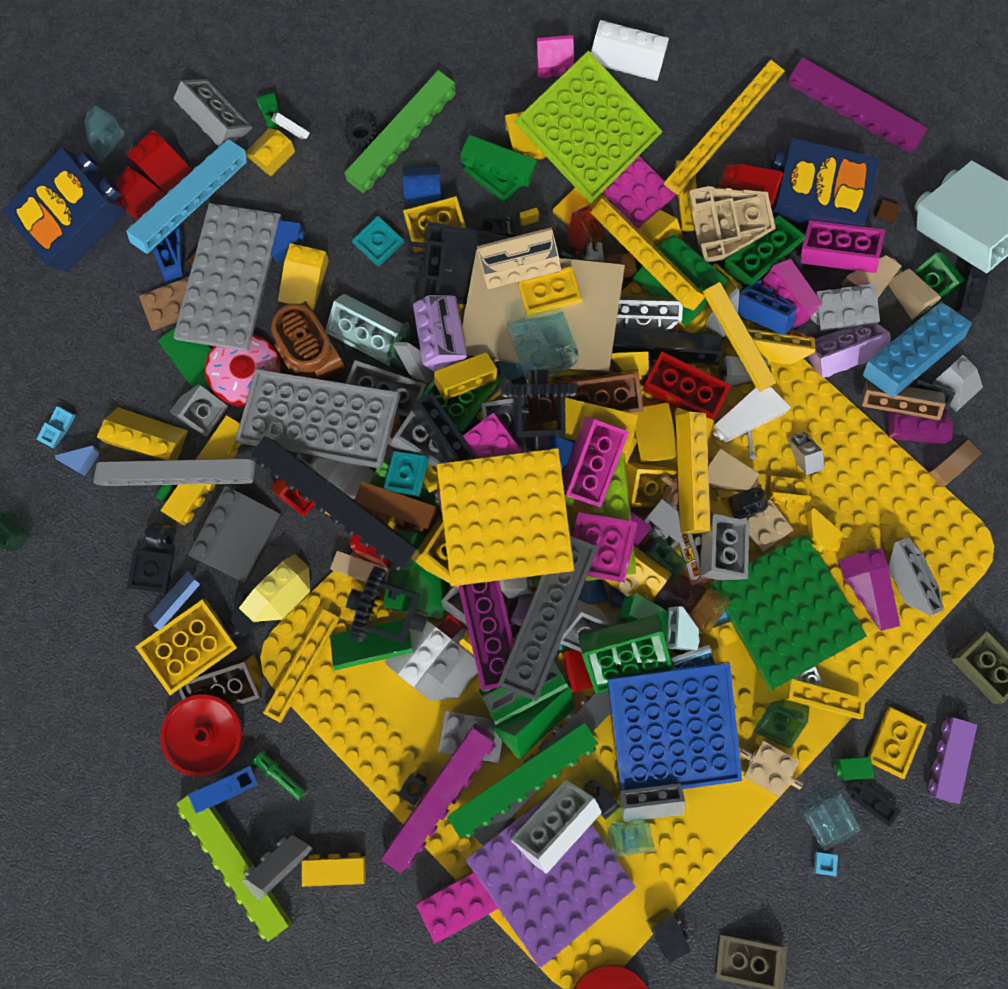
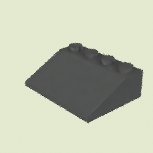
(234, 534)

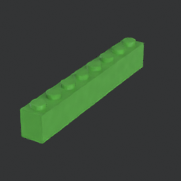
(400, 132)

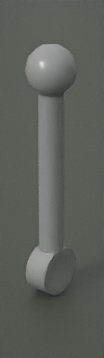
(752, 455)

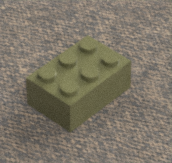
(985, 665)

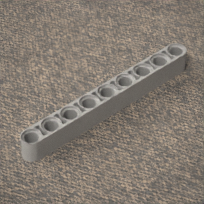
(175, 472)

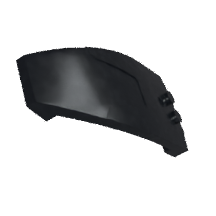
(450, 258)

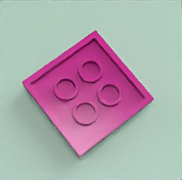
(638, 192)
(614, 544)

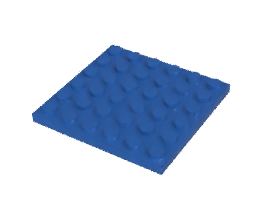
(675, 727)

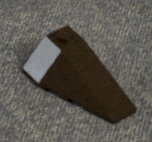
(233, 682)

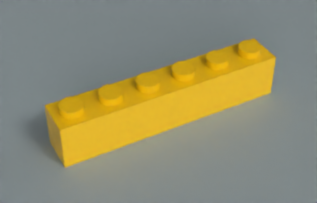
(693, 473)
(188, 497)

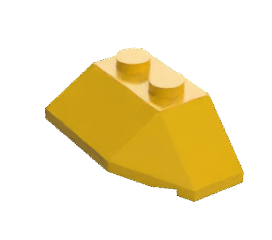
(781, 348)

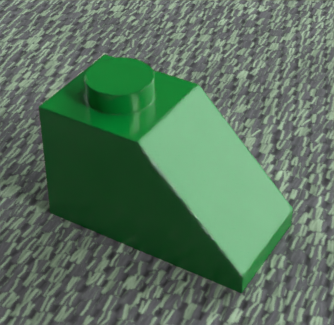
(854, 768)

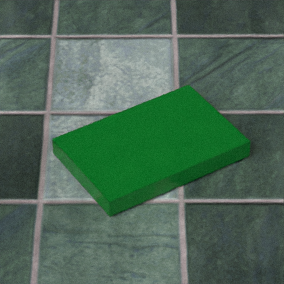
(500, 188)

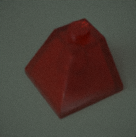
(584, 229)

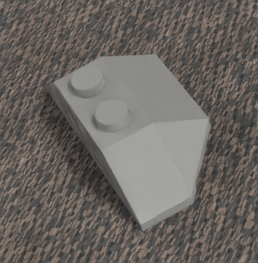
(648, 313)
(915, 578)
(449, 672)

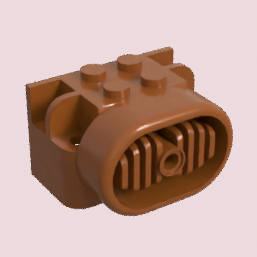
(305, 343)

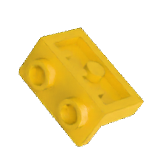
(789, 490)

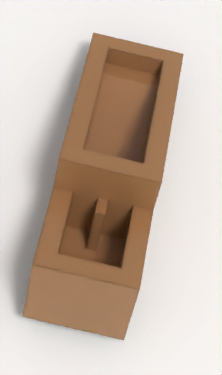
(955, 463)

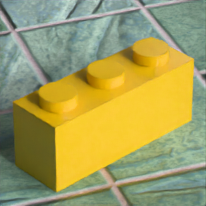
(465, 376)
(333, 870)

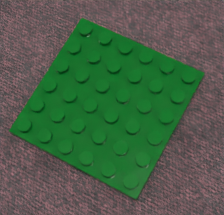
(790, 612)

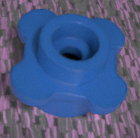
(614, 601)

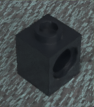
(411, 797)

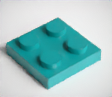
(378, 241)
(406, 473)

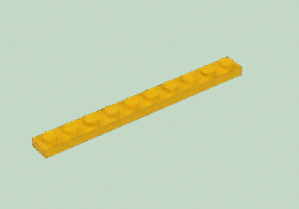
(724, 127)

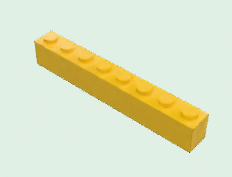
(648, 254)

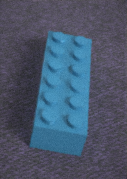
(916, 349)

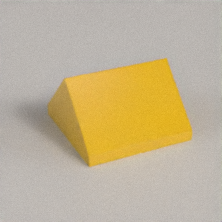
(660, 227)

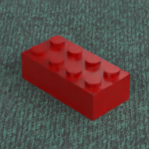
(685, 386)

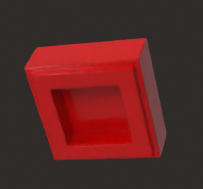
(450, 626)

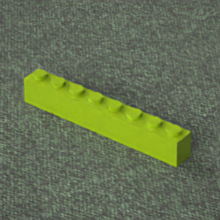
(233, 864)

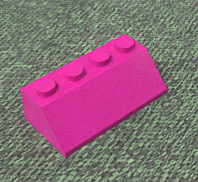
(593, 461)

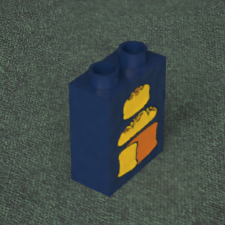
(823, 184)
(65, 209)

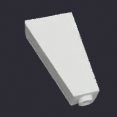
(750, 413)

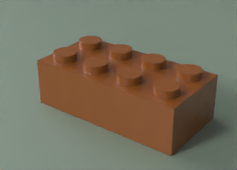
(397, 508)

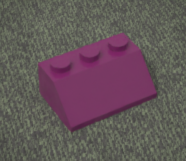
(920, 429)

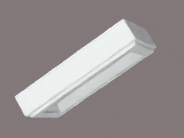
(290, 126)

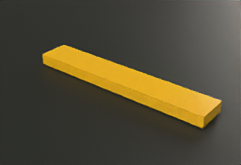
(739, 337)
(301, 665)

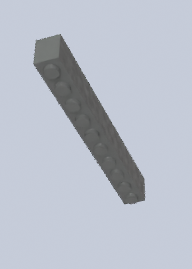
(591, 713)

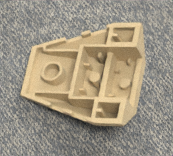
(729, 219)

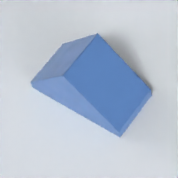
(79, 459)

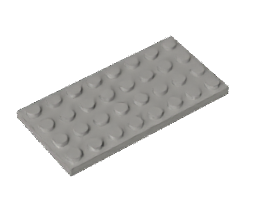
(227, 277)
(319, 417)

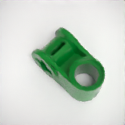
(268, 106)

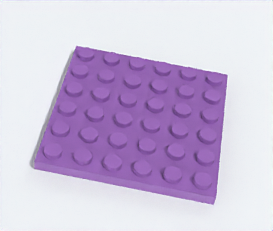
(553, 906)

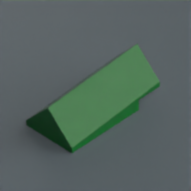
(531, 725)

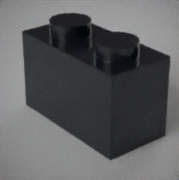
(669, 935)

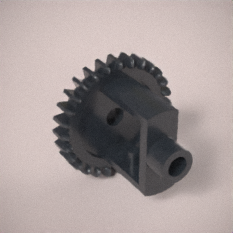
(539, 385)
(365, 601)

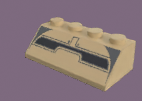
(519, 258)

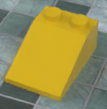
(302, 275)
(645, 485)

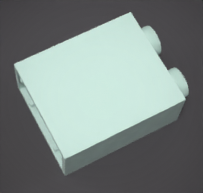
(968, 215)

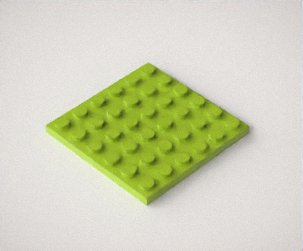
(588, 127)

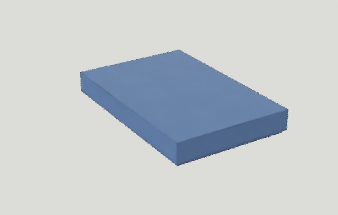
(173, 600)

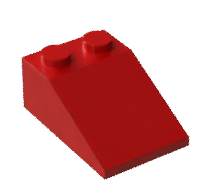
(159, 162)
(752, 178)
(137, 193)

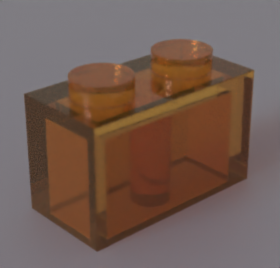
(709, 610)

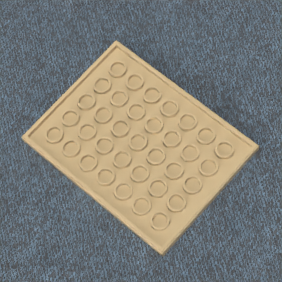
(590, 321)

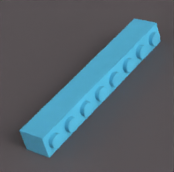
(186, 196)

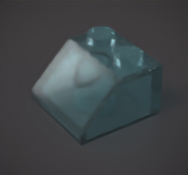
(102, 132)
(630, 838)

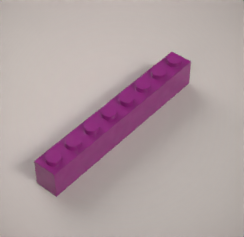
(857, 105)
(438, 797)

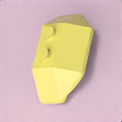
(278, 591)

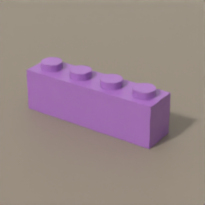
(952, 760)

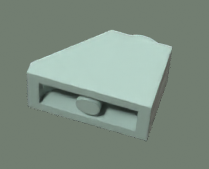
(681, 630)

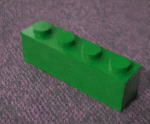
(498, 161)
(638, 607)

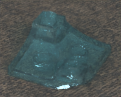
(543, 344)

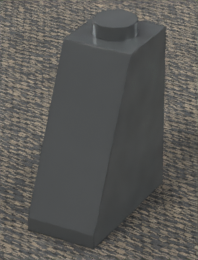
(734, 372)

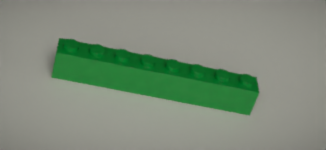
(522, 780)

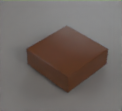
(887, 211)

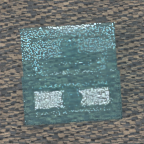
(832, 821)

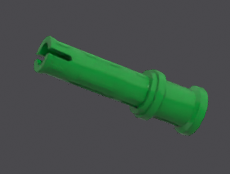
(270, 770)

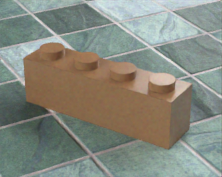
(909, 401)

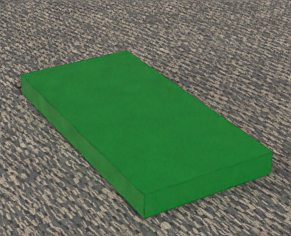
(188, 358)
(374, 647)

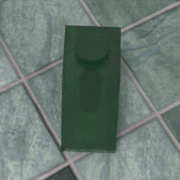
(664, 555)

